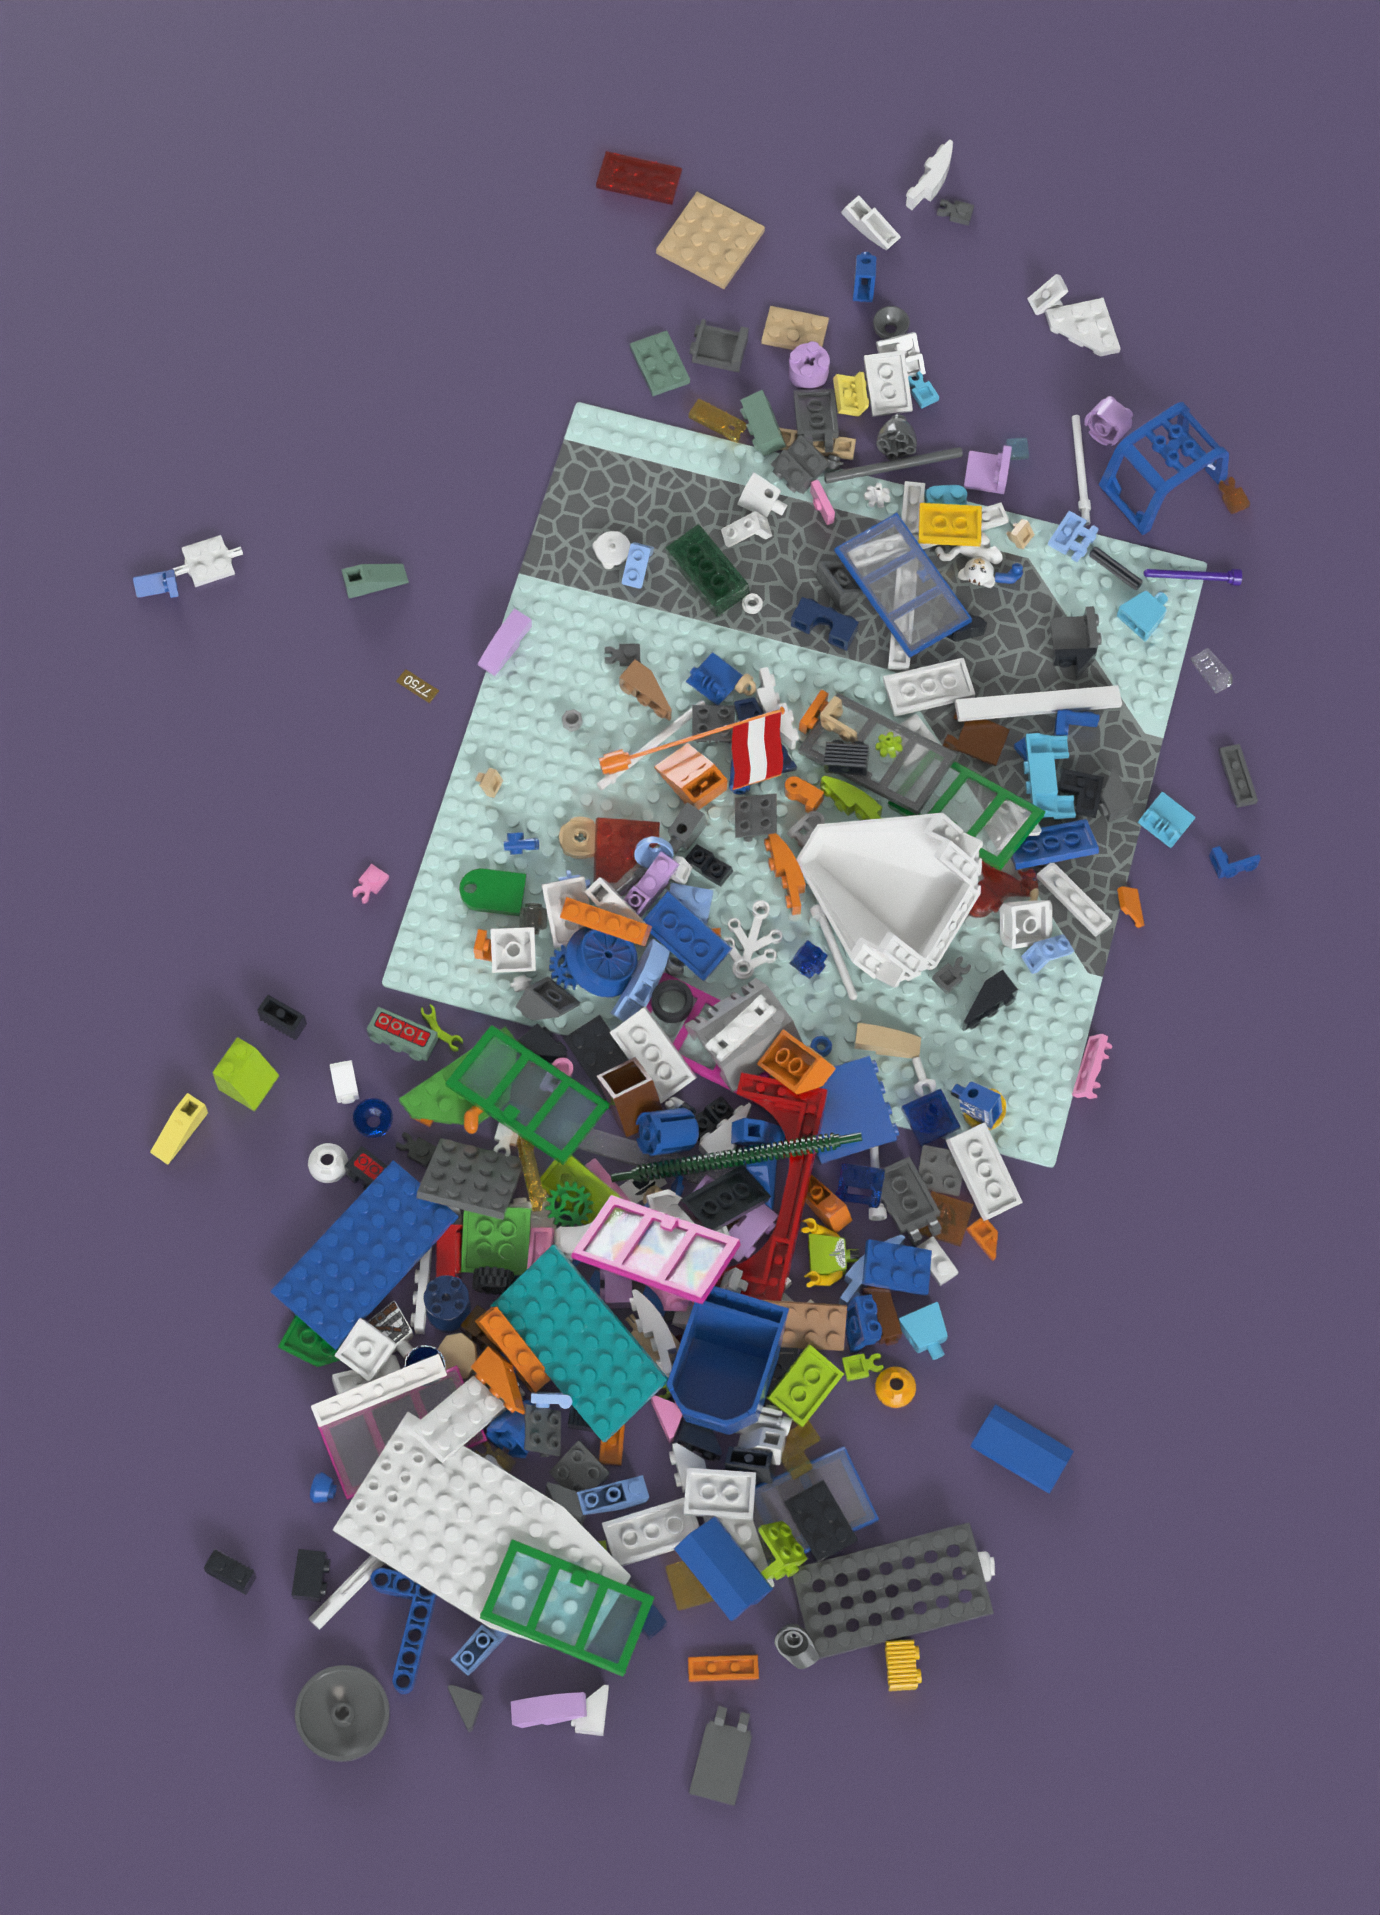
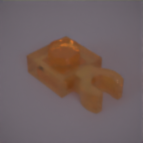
(1234, 498)

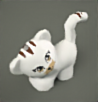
(978, 569)

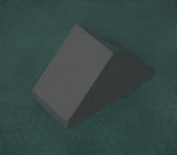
(468, 1705)

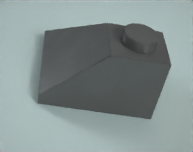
(546, 1000)

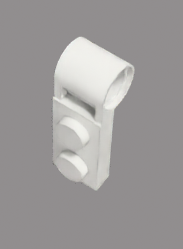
(351, 1379)

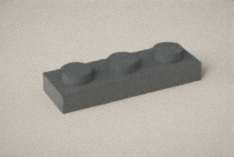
(1238, 775)

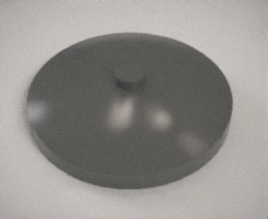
(342, 1713)

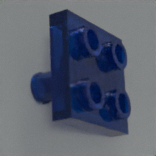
(930, 1117)

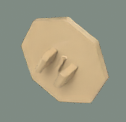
(459, 1351)

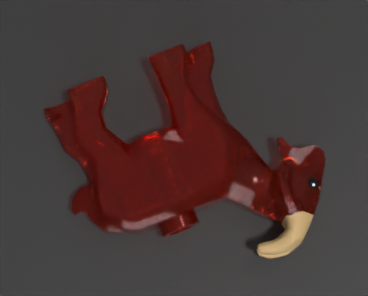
(999, 886)

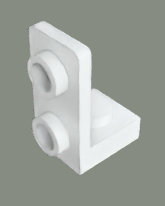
(746, 527)

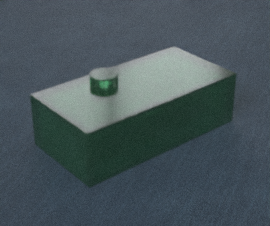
(707, 570)

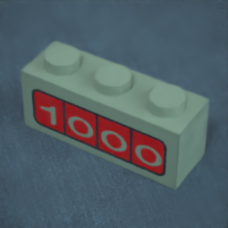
(402, 1034)

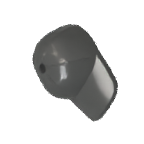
(796, 1648)

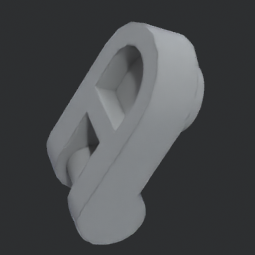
(807, 822)

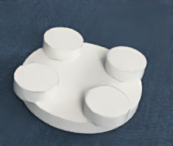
(611, 548)

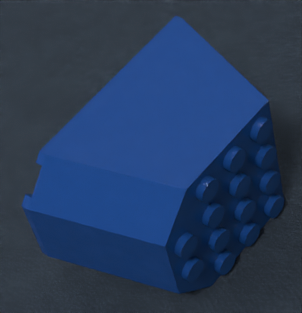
(727, 1360)

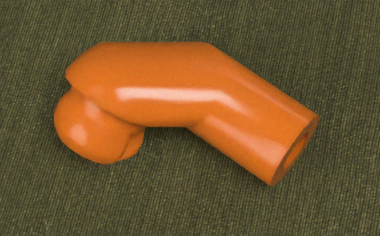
(471, 1119)

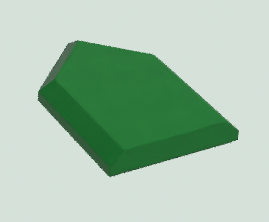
(307, 1344)

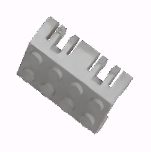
(747, 1055)

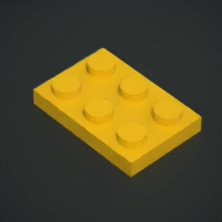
(950, 524)

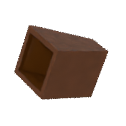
(629, 1093)

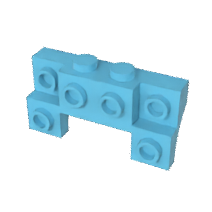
(1041, 773)

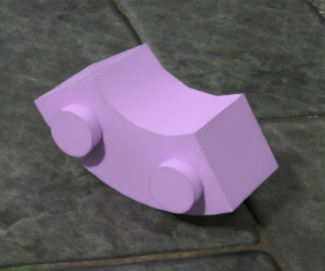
(751, 1229)

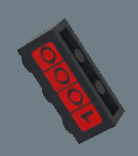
(364, 1167)

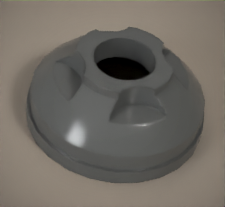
(891, 316)

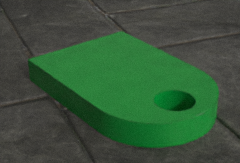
(495, 891)

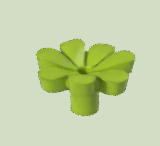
(889, 744)

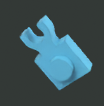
(923, 392)

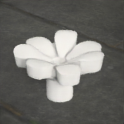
(877, 495)

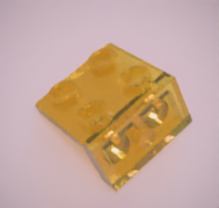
(686, 1587)

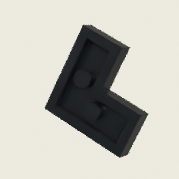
(1086, 786)

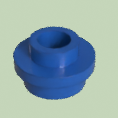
(821, 1040)

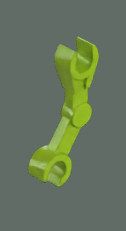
(431, 1020)

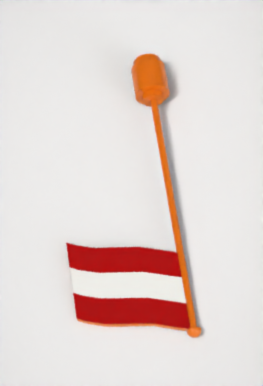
(754, 748)

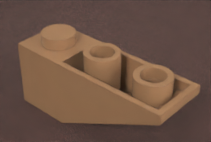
(643, 685)

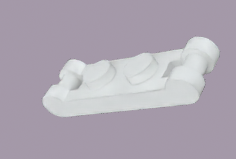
(741, 1028)

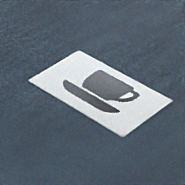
(636, 1190)

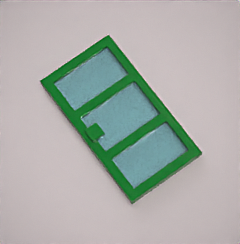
(527, 1094)
(567, 1607)

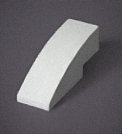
(870, 223)

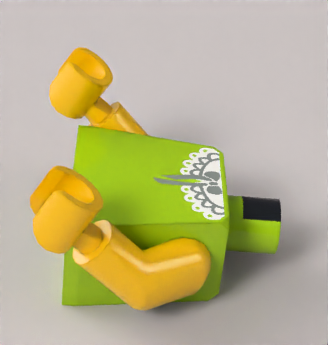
(826, 1255)

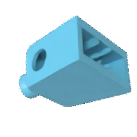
(1143, 613)
(925, 1330)

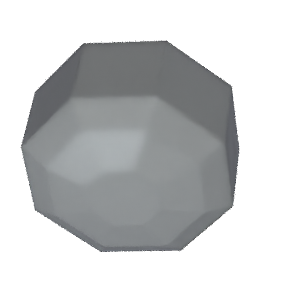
(572, 720)

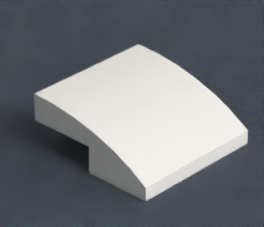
(909, 344)

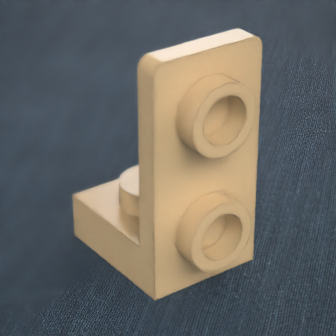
(829, 721)

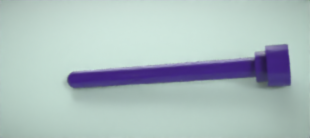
(1233, 577)

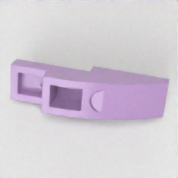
(651, 884)

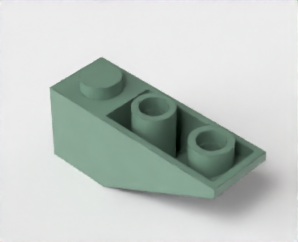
(372, 578)

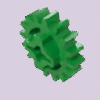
(559, 1210)

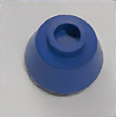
(322, 1488)

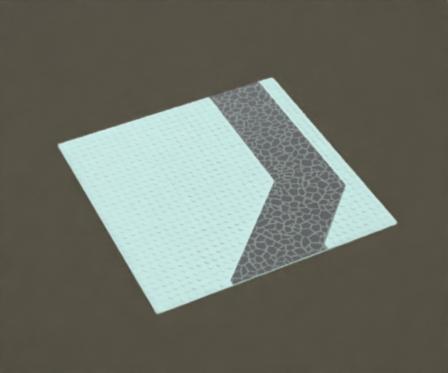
(653, 489)

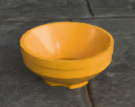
(892, 1397)

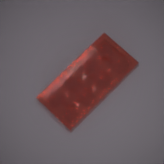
(639, 178)

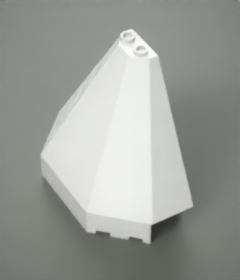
(894, 889)

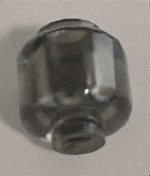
(533, 916)

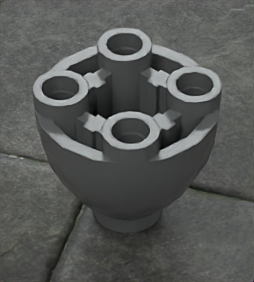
(897, 438)

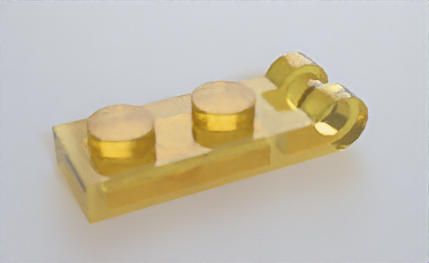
(717, 420)

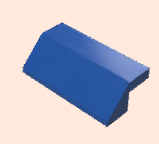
(1022, 1448)
(723, 1568)

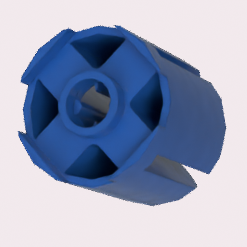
(667, 1131)

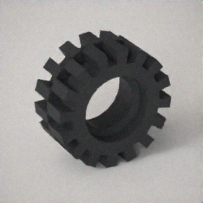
(492, 1280)

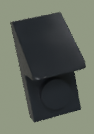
(1080, 658)

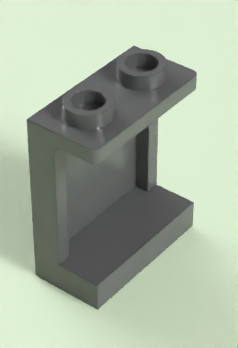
(719, 347)

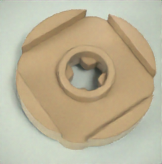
(572, 829)

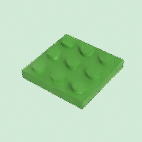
(496, 1241)

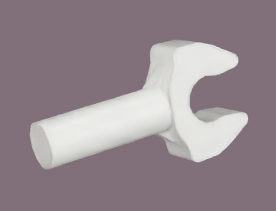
(922, 1079)

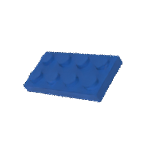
(1056, 844)
(687, 936)

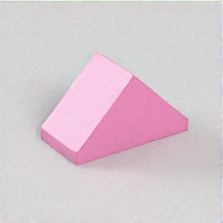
(668, 1416)

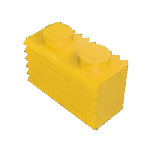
(901, 1665)

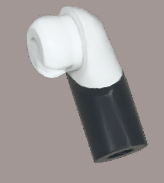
(675, 1103)

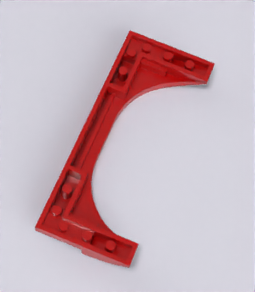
(799, 1117)

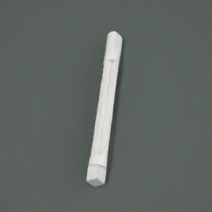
(345, 1592)

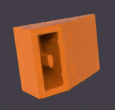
(692, 776)

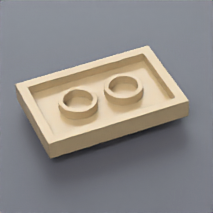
(792, 328)

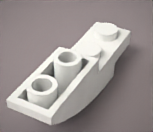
(933, 178)
(770, 701)
(653, 1324)

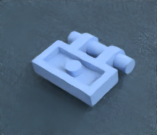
(1067, 533)

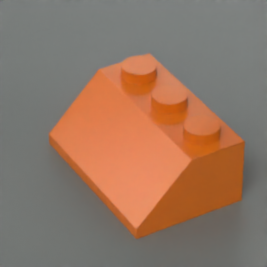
(795, 1064)

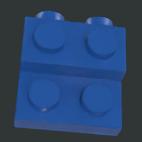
(862, 1323)

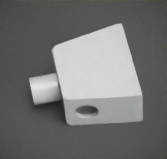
(761, 497)

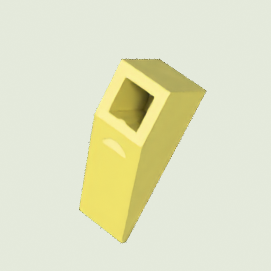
(179, 1128)

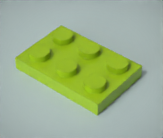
(805, 1385)

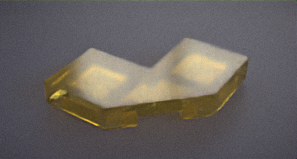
(793, 1455)

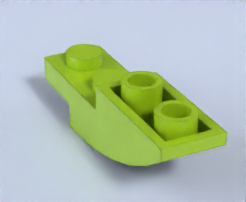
(850, 799)

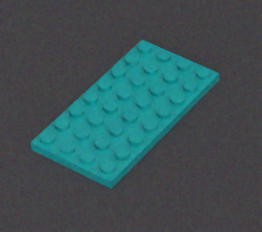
(581, 1343)

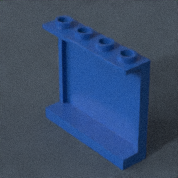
(856, 1106)

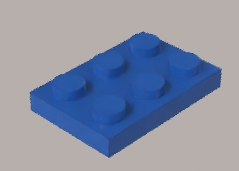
(897, 1267)

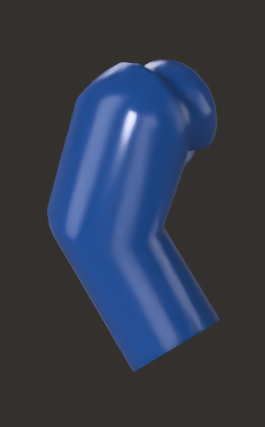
(1011, 576)

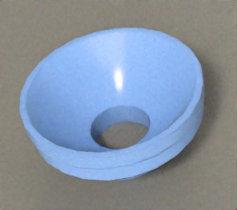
(646, 855)

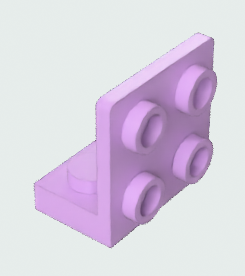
(988, 471)

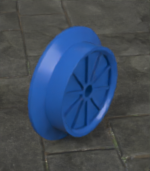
(600, 962)

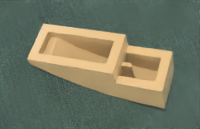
(887, 1041)

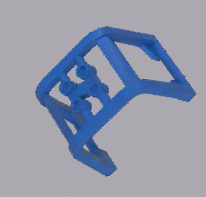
(1179, 439)

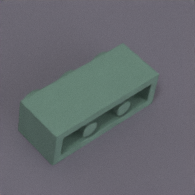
(762, 423)

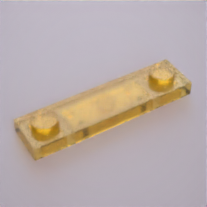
(536, 1192)

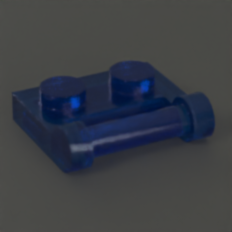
(864, 1178)

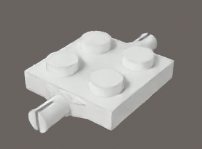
(208, 561)

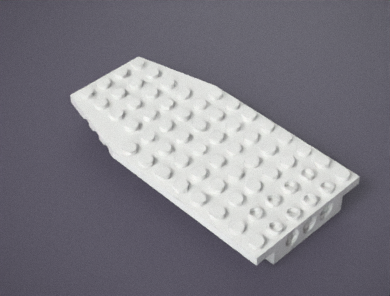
(456, 1520)

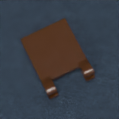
(979, 740)

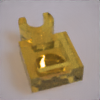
(502, 1458)

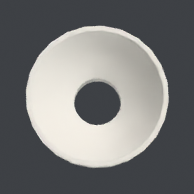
(327, 1173)

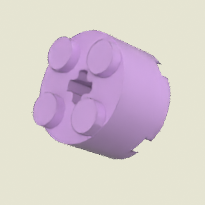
(809, 366)
(1109, 421)

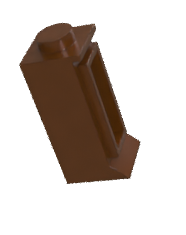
(885, 1315)

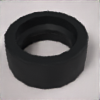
(674, 985)

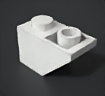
(766, 1440)
(684, 1459)

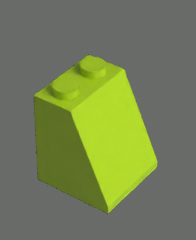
(244, 1074)

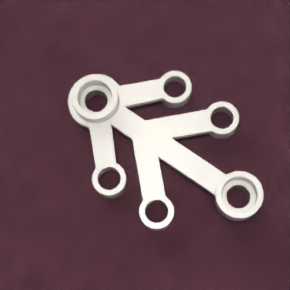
(751, 943)

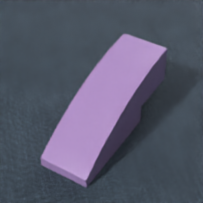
(505, 642)
(548, 1709)

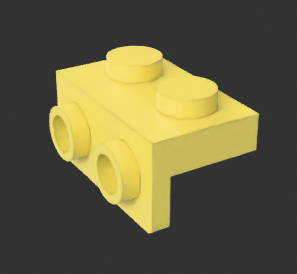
(851, 394)

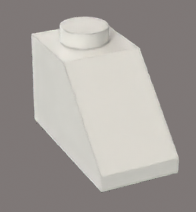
(344, 1082)
(596, 1713)

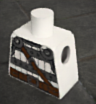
(394, 1325)

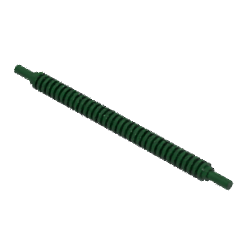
(738, 1157)

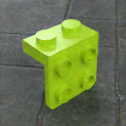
(784, 1547)

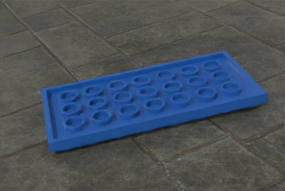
(363, 1255)

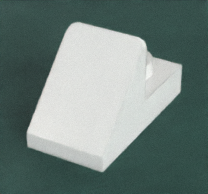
(1048, 295)

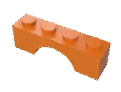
(605, 921)
(521, 1357)

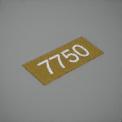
(417, 686)

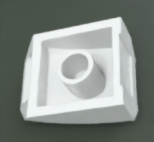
(1025, 922)

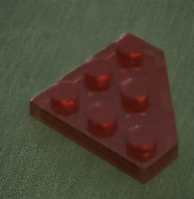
(617, 844)

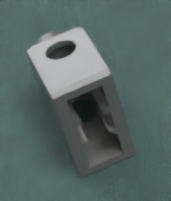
(689, 821)

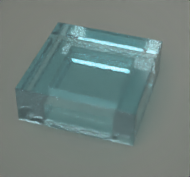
(1019, 448)

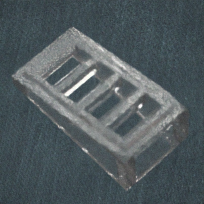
(1220, 680)

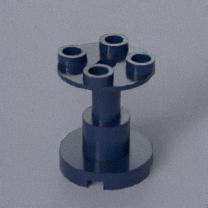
(447, 1303)

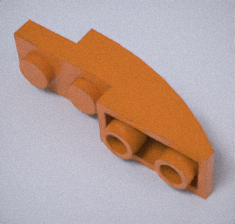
(786, 867)

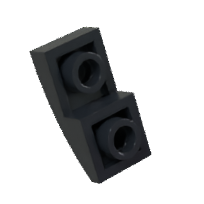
(708, 866)
(713, 1115)

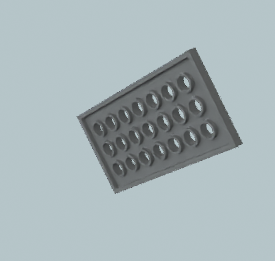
(911, 1623)

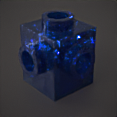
(809, 959)

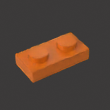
(810, 717)

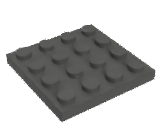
(470, 1178)

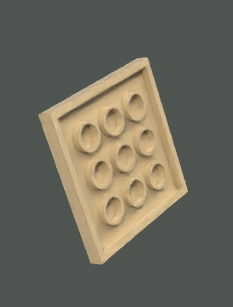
(710, 240)

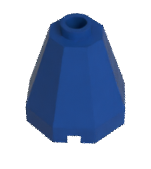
(509, 1432)

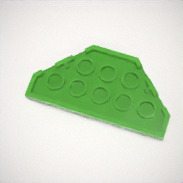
(436, 1101)

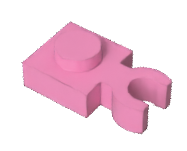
(371, 880)

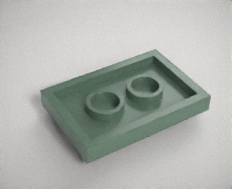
(659, 363)

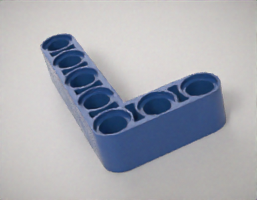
(413, 1623)

